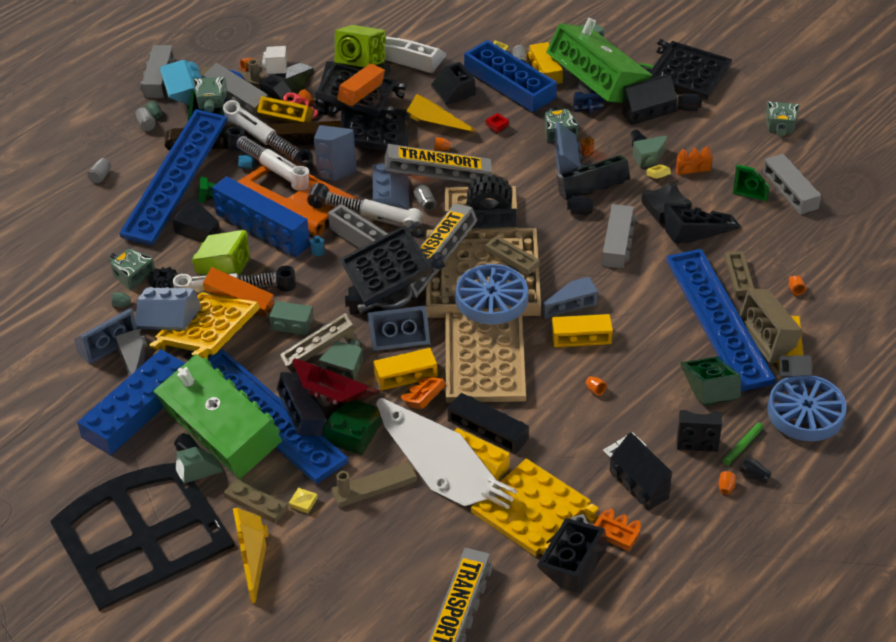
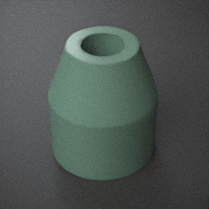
(154, 109)
(120, 300)

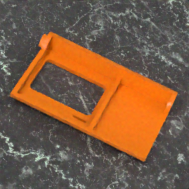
(298, 201)

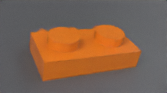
(694, 162)
(423, 393)
(617, 530)

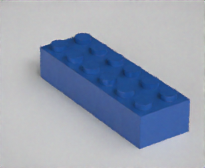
(510, 76)
(261, 216)
(128, 405)

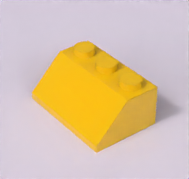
(493, 458)

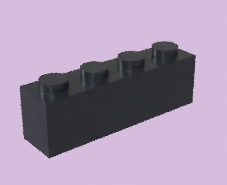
(593, 177)
(300, 406)
(488, 423)

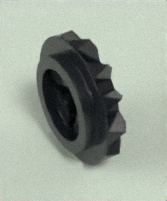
(160, 282)

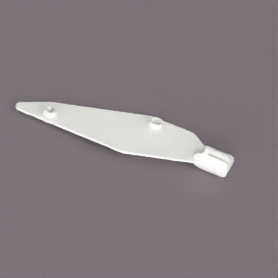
(442, 457)

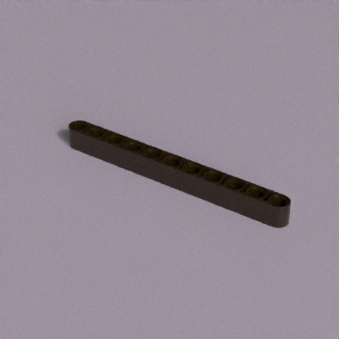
(295, 133)

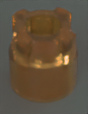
(587, 146)

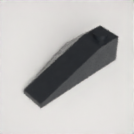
(292, 81)
(690, 225)

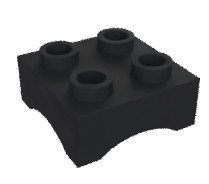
(655, 200)
(699, 431)

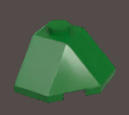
(750, 183)

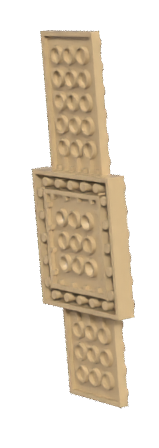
(480, 357)

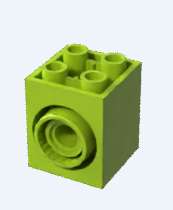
(359, 45)

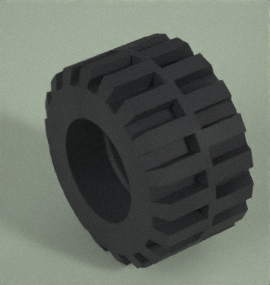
(489, 187)

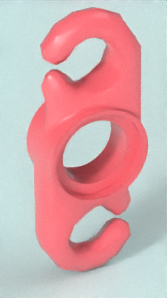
(299, 100)

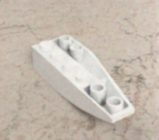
(413, 54)

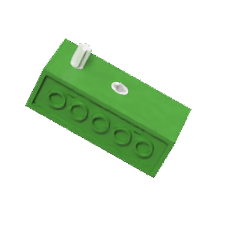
(595, 60)
(219, 415)

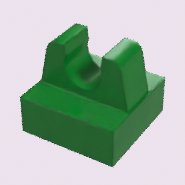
(204, 190)

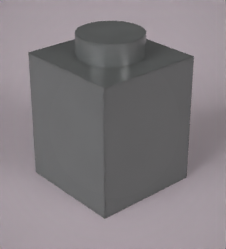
(796, 365)

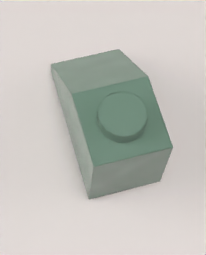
(649, 151)
(196, 464)

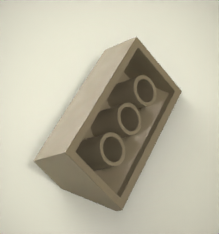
(769, 324)

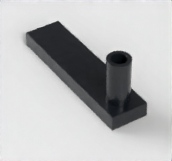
(496, 218)

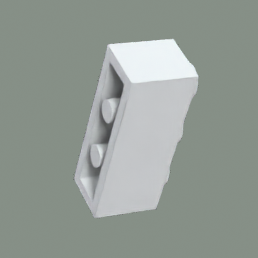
(275, 60)

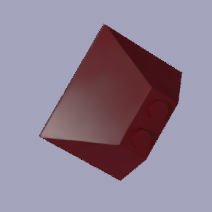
(331, 384)

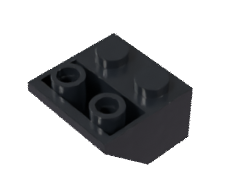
(454, 84)

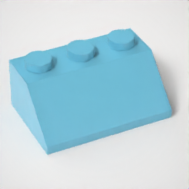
(179, 79)

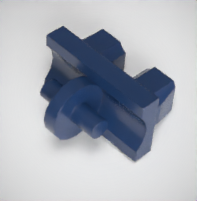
(588, 102)

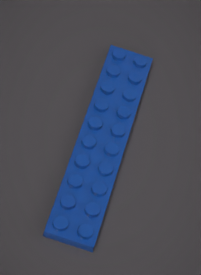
(173, 177)
(720, 318)
(310, 454)

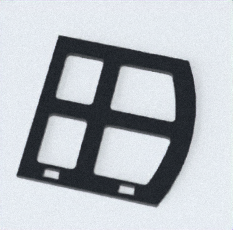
(142, 536)

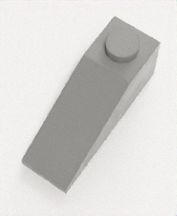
(132, 350)

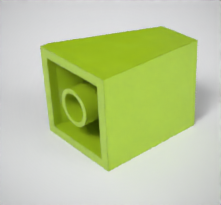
(223, 252)

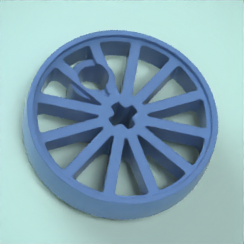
(491, 294)
(807, 408)

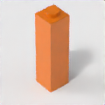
(360, 84)
(227, 285)

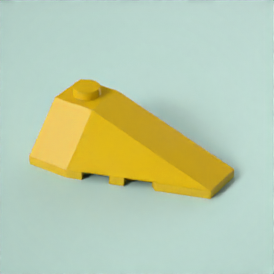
(428, 111)
(252, 546)

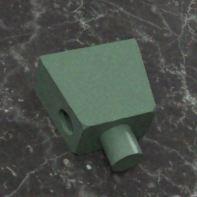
(343, 358)

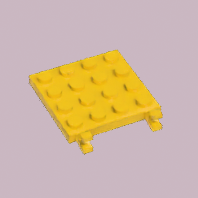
(211, 327)
(537, 507)

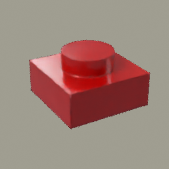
(497, 122)

